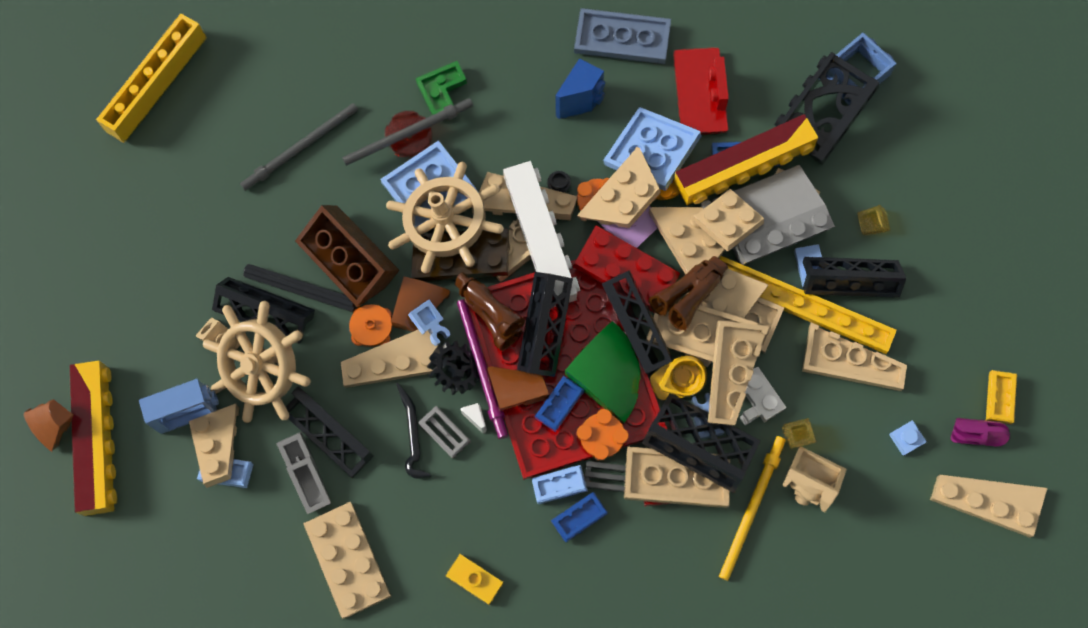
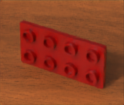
(702, 89)

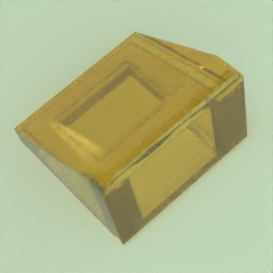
(873, 220)
(799, 433)

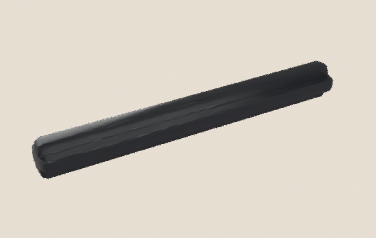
(298, 287)

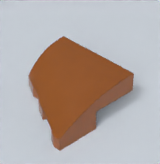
(412, 295)
(517, 387)
(48, 422)

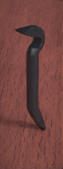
(413, 436)

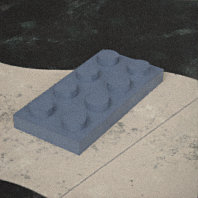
(622, 36)

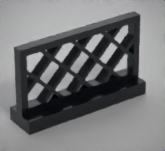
(694, 454)

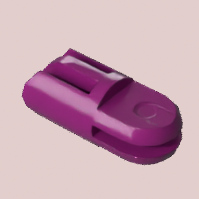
(980, 432)

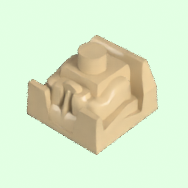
(814, 479)

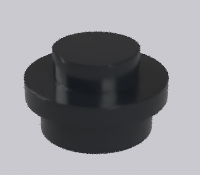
(559, 181)

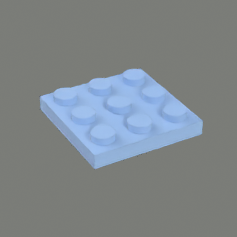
(662, 143)
(435, 163)

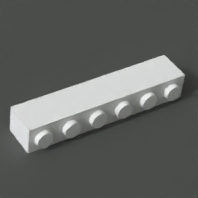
(538, 224)

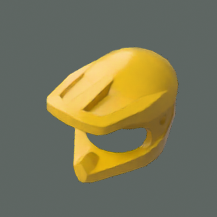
(681, 377)

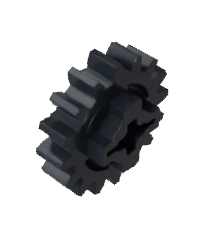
(453, 368)

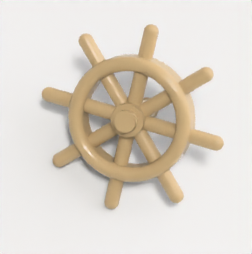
(444, 217)
(256, 362)

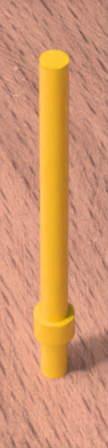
(771, 462)

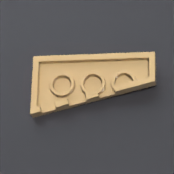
(734, 296)

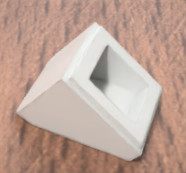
(475, 416)

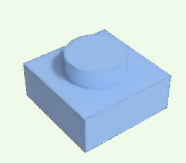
(907, 438)

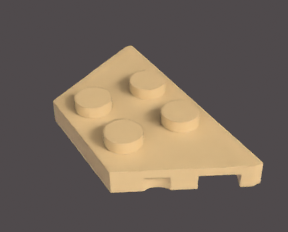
(624, 194)
(684, 237)

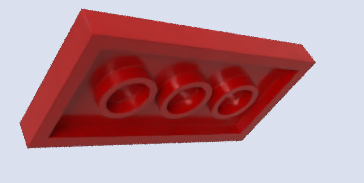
(609, 256)

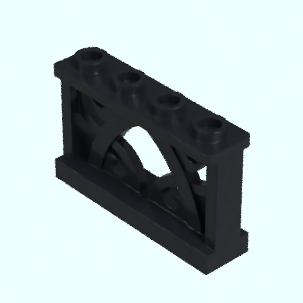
(859, 98)

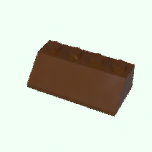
(346, 254)

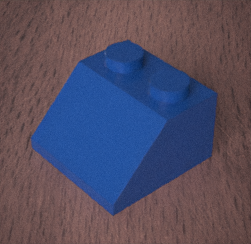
(580, 90)

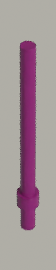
(494, 411)

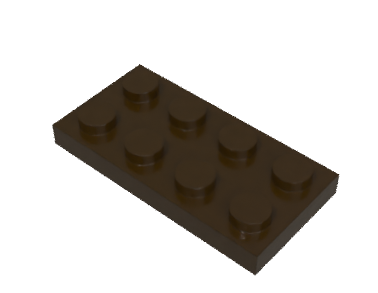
(489, 253)

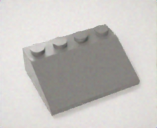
(789, 210)

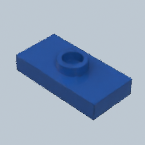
(559, 403)
(579, 517)

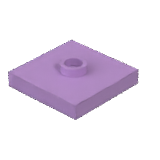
(637, 233)

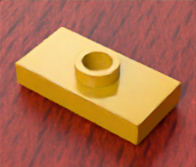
(1001, 397)
(474, 579)

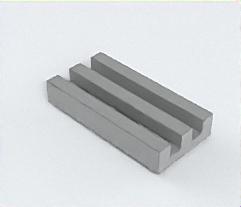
(458, 447)

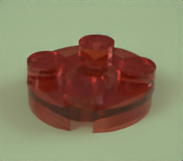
(409, 146)

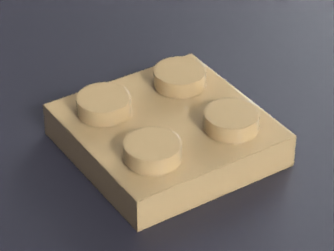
(729, 220)

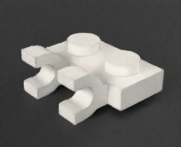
(763, 399)

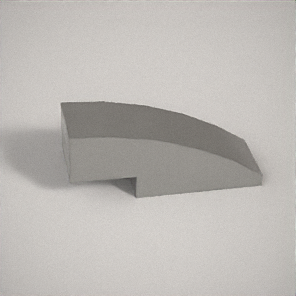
(304, 472)

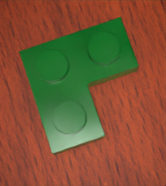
(437, 84)

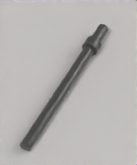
(448, 112)
(262, 172)

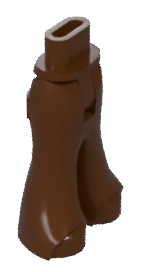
(697, 283)
(502, 321)

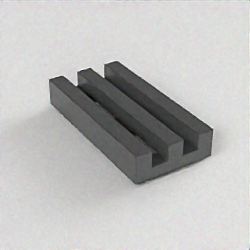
(604, 466)

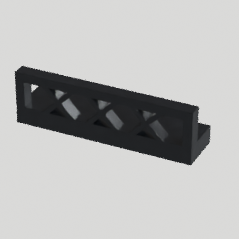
(853, 280)
(251, 296)
(632, 324)
(536, 326)
(330, 423)

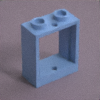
(870, 50)
(178, 406)

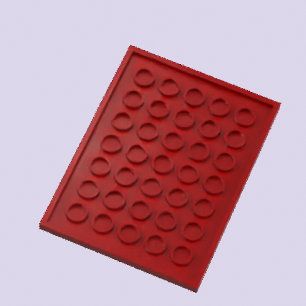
(535, 444)

